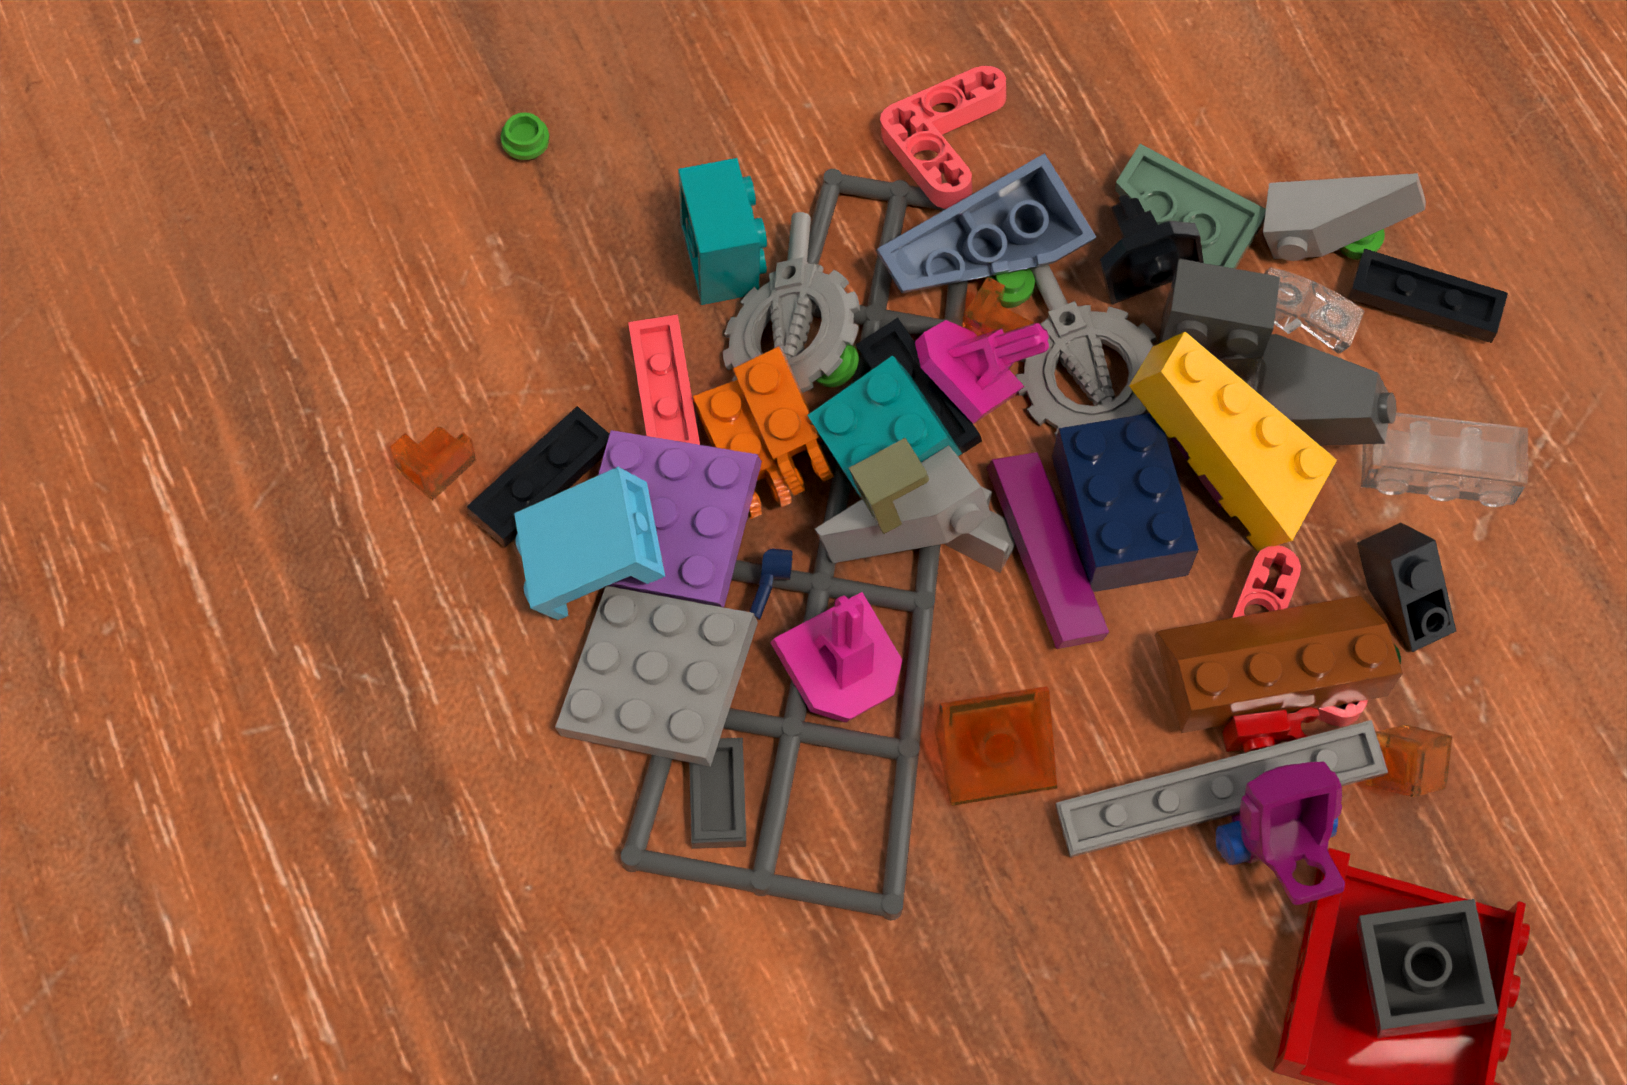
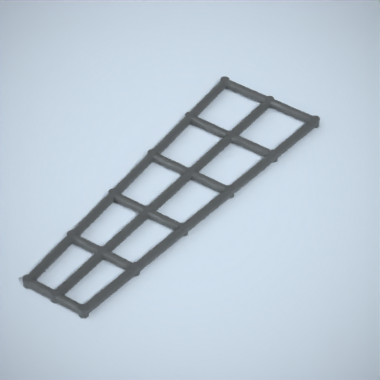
(820, 587)

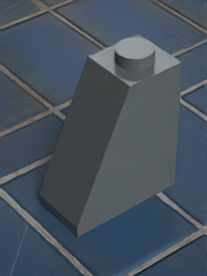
(1326, 394)

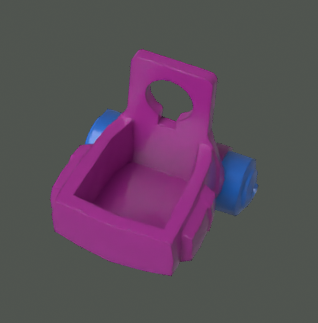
(1286, 819)

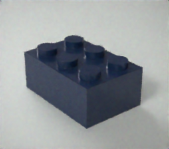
(1124, 502)

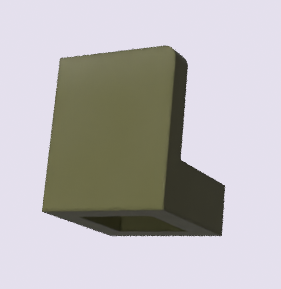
(886, 478)

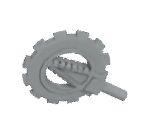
(789, 304)
(1077, 343)

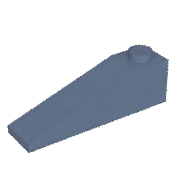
(998, 230)

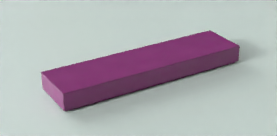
(1047, 550)

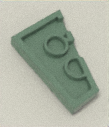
(1179, 194)

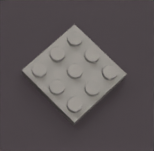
(657, 675)

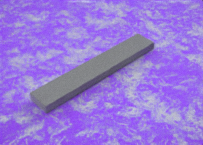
(1208, 789)

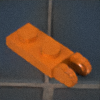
(782, 415)
(733, 427)

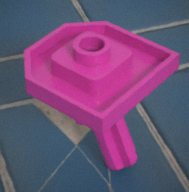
(975, 367)
(841, 660)

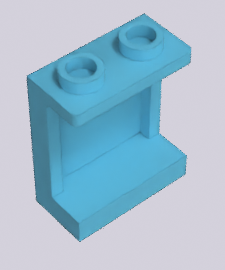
(587, 540)

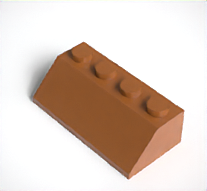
(1278, 662)

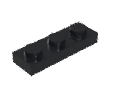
(1428, 295)
(896, 341)
(540, 473)

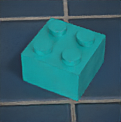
(721, 230)
(878, 413)

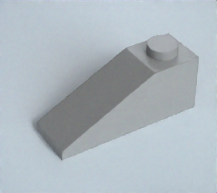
(1329, 214)
(929, 515)

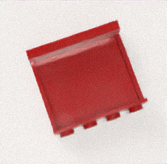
(1329, 1011)

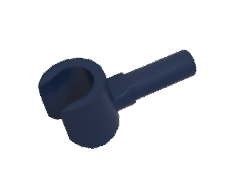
(775, 565)

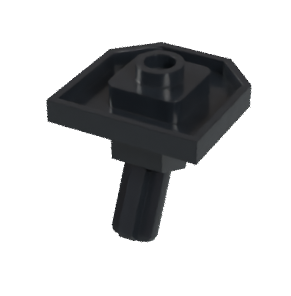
(1146, 252)

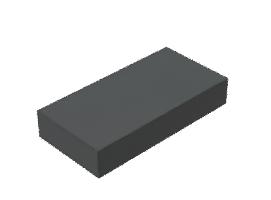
(719, 798)

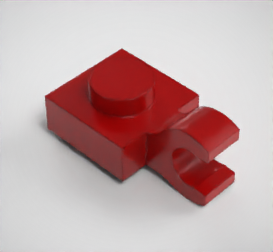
(1266, 729)

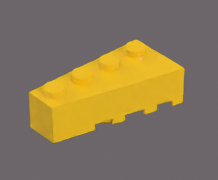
(1235, 438)

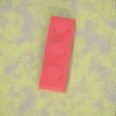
(663, 379)

